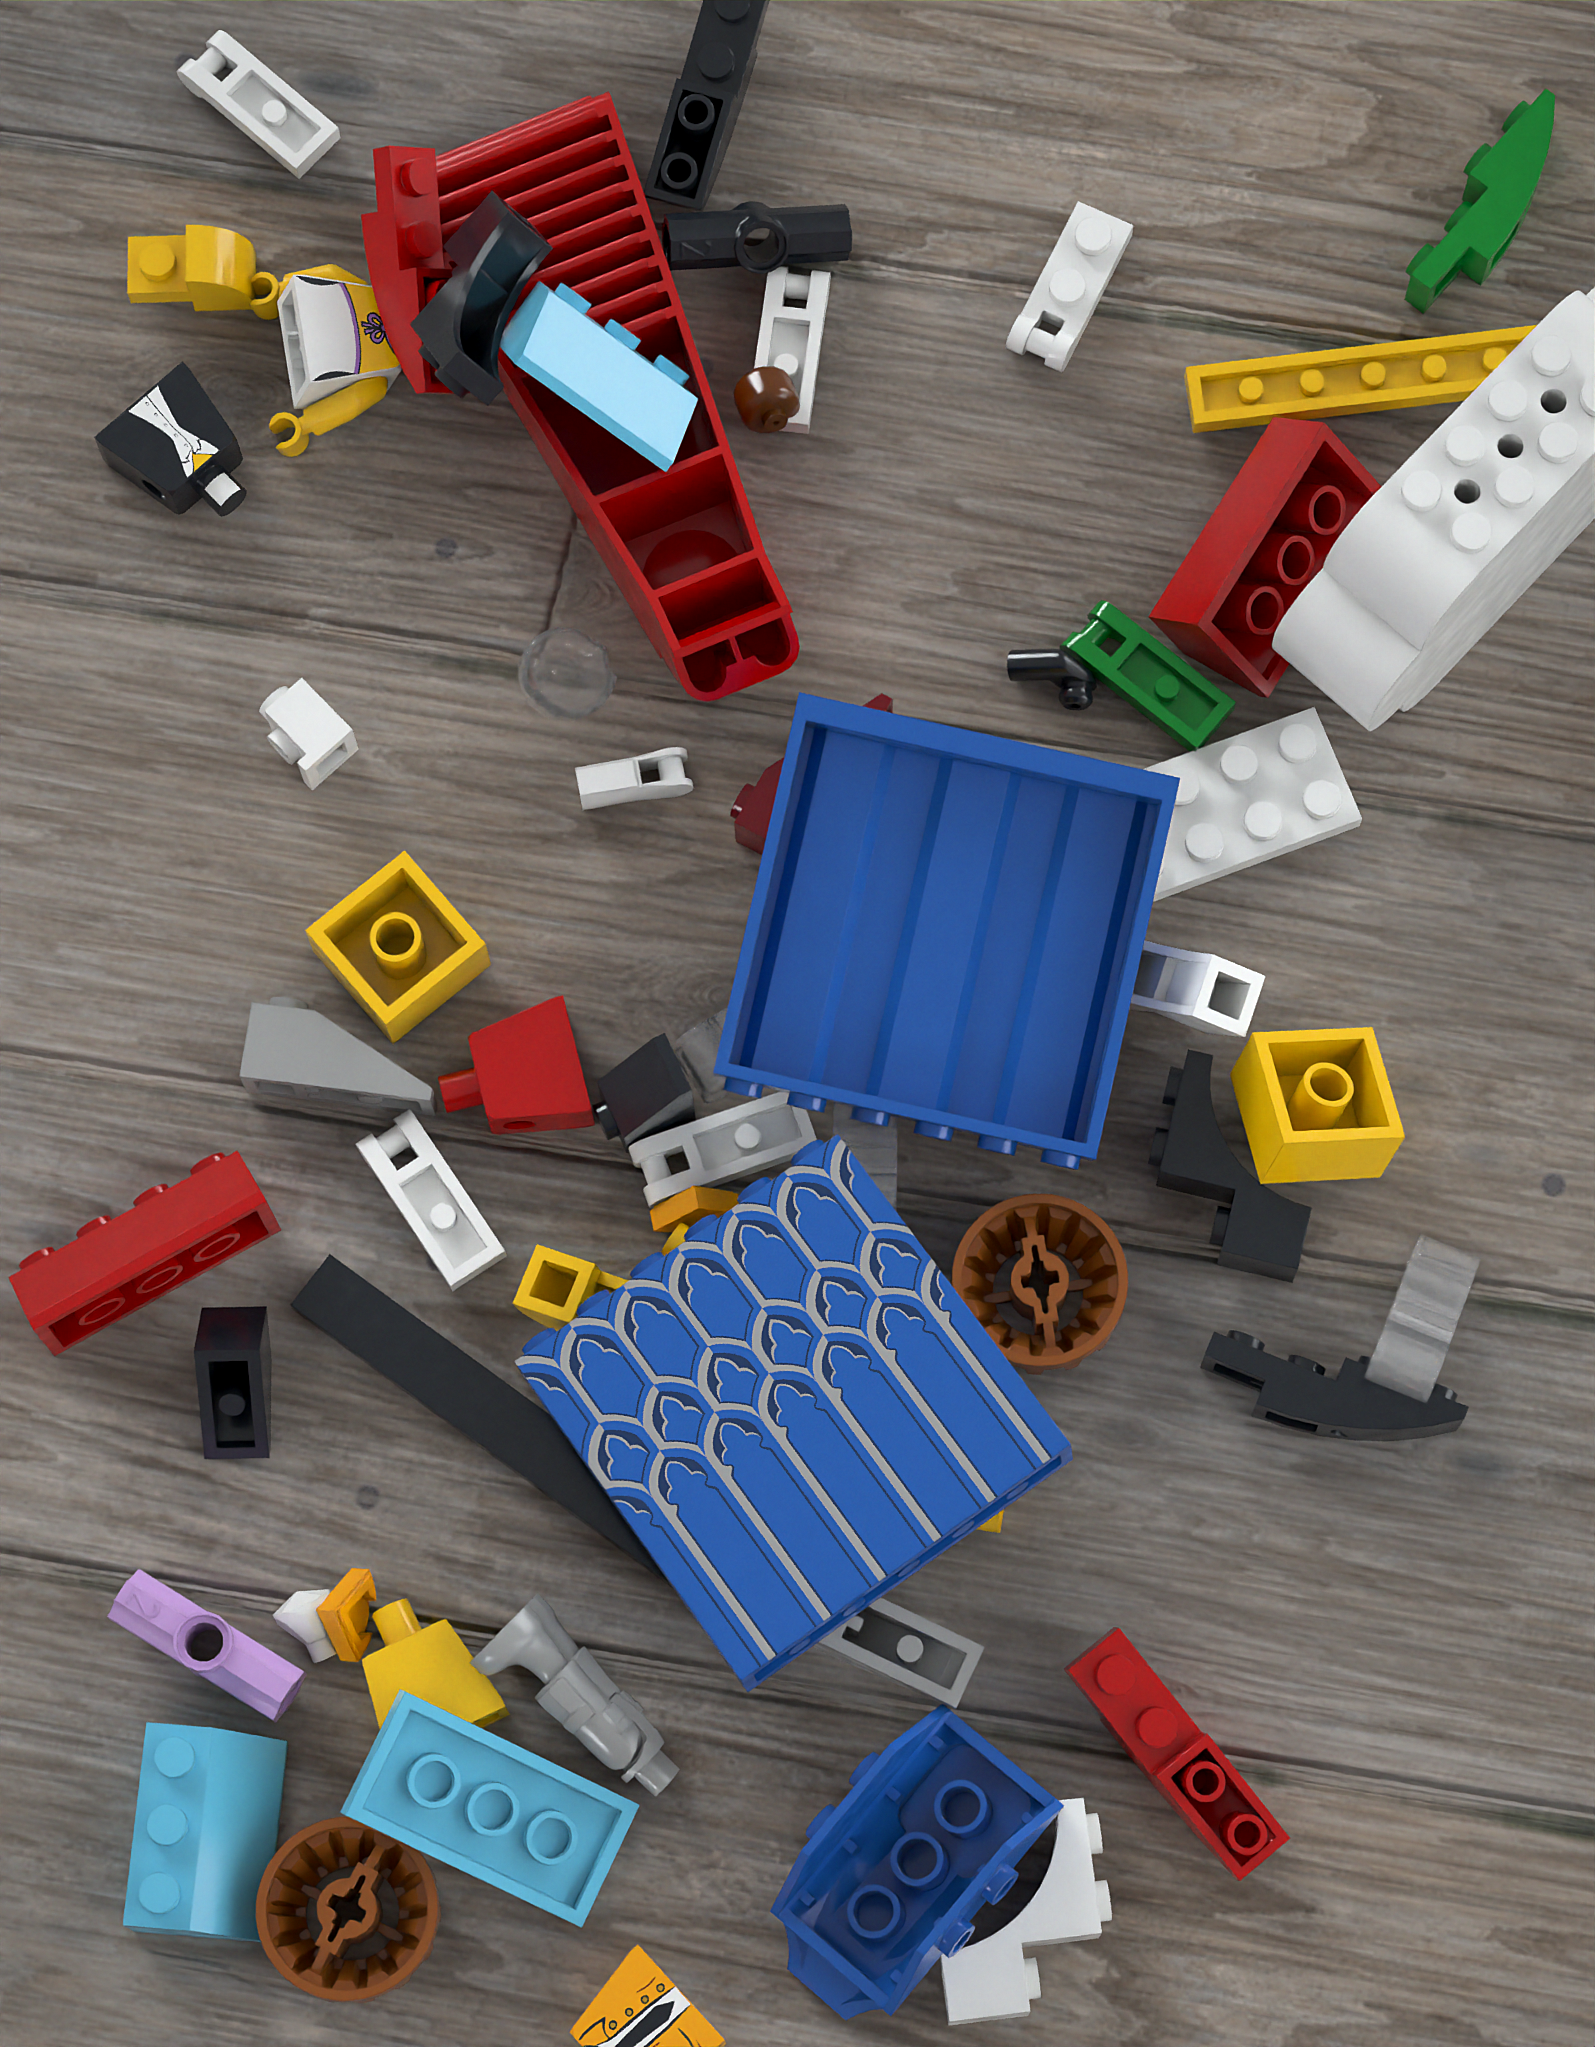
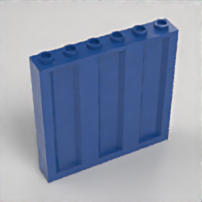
(945, 930)

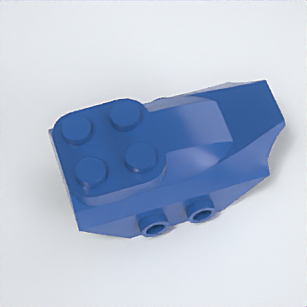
(907, 1863)

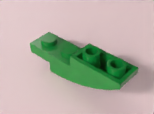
(1494, 205)

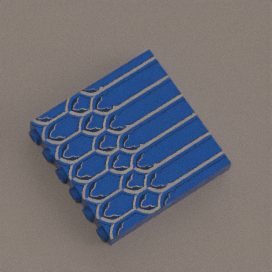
(793, 1410)

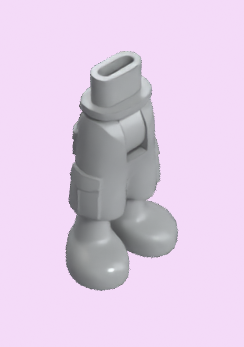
(580, 1695)

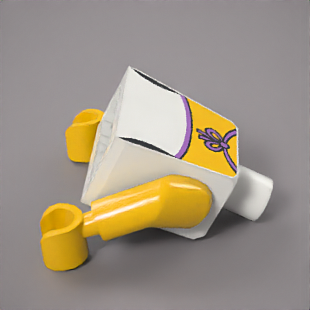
(332, 348)

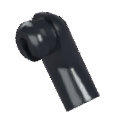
(1059, 668)

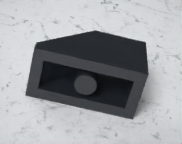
(644, 1094)
(234, 1382)

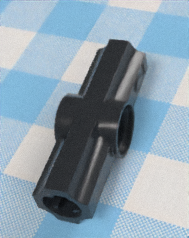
(794, 237)

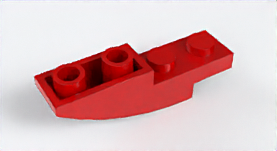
(406, 253)
(1176, 1754)

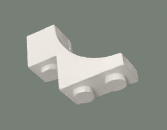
(1196, 989)
(991, 1976)

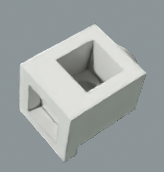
(307, 731)

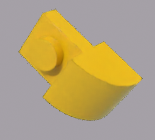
(203, 267)
(558, 1285)

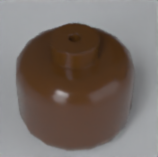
(766, 399)

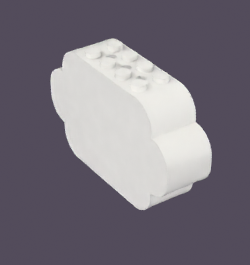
(1456, 528)

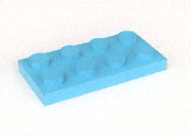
(490, 1808)

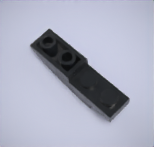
(706, 103)
(1347, 1408)

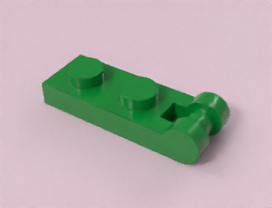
(1150, 677)

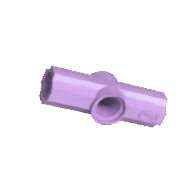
(173, 1622)

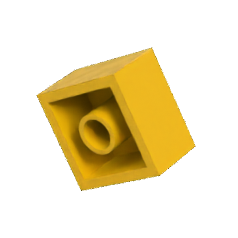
(398, 947)
(1316, 1105)

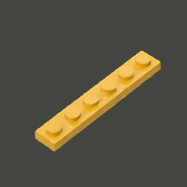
(1345, 379)

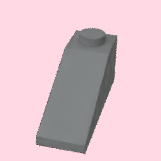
(311, 1058)
(906, 1651)

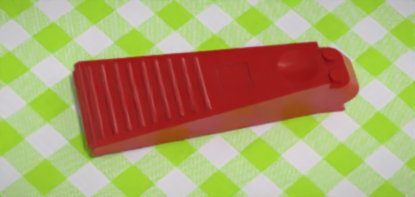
(672, 538)

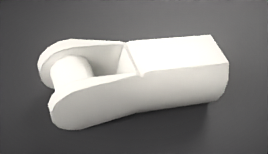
(621, 780)

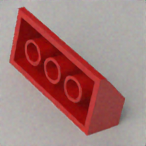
(1263, 551)
(143, 1252)

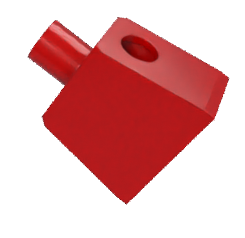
(524, 1074)

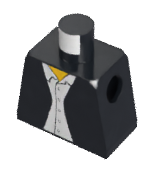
(176, 446)

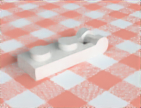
(260, 104)
(1070, 285)
(793, 336)
(723, 1146)
(432, 1202)

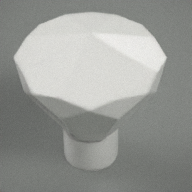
(302, 1621)

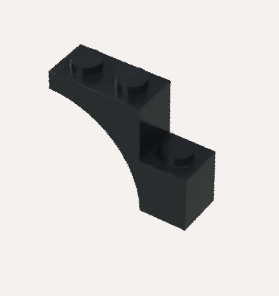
(466, 318)
(1261, 1228)

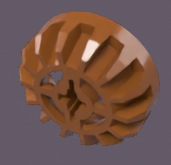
(1030, 1227)
(292, 1881)

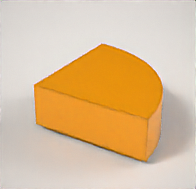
(691, 1207)
(347, 1614)

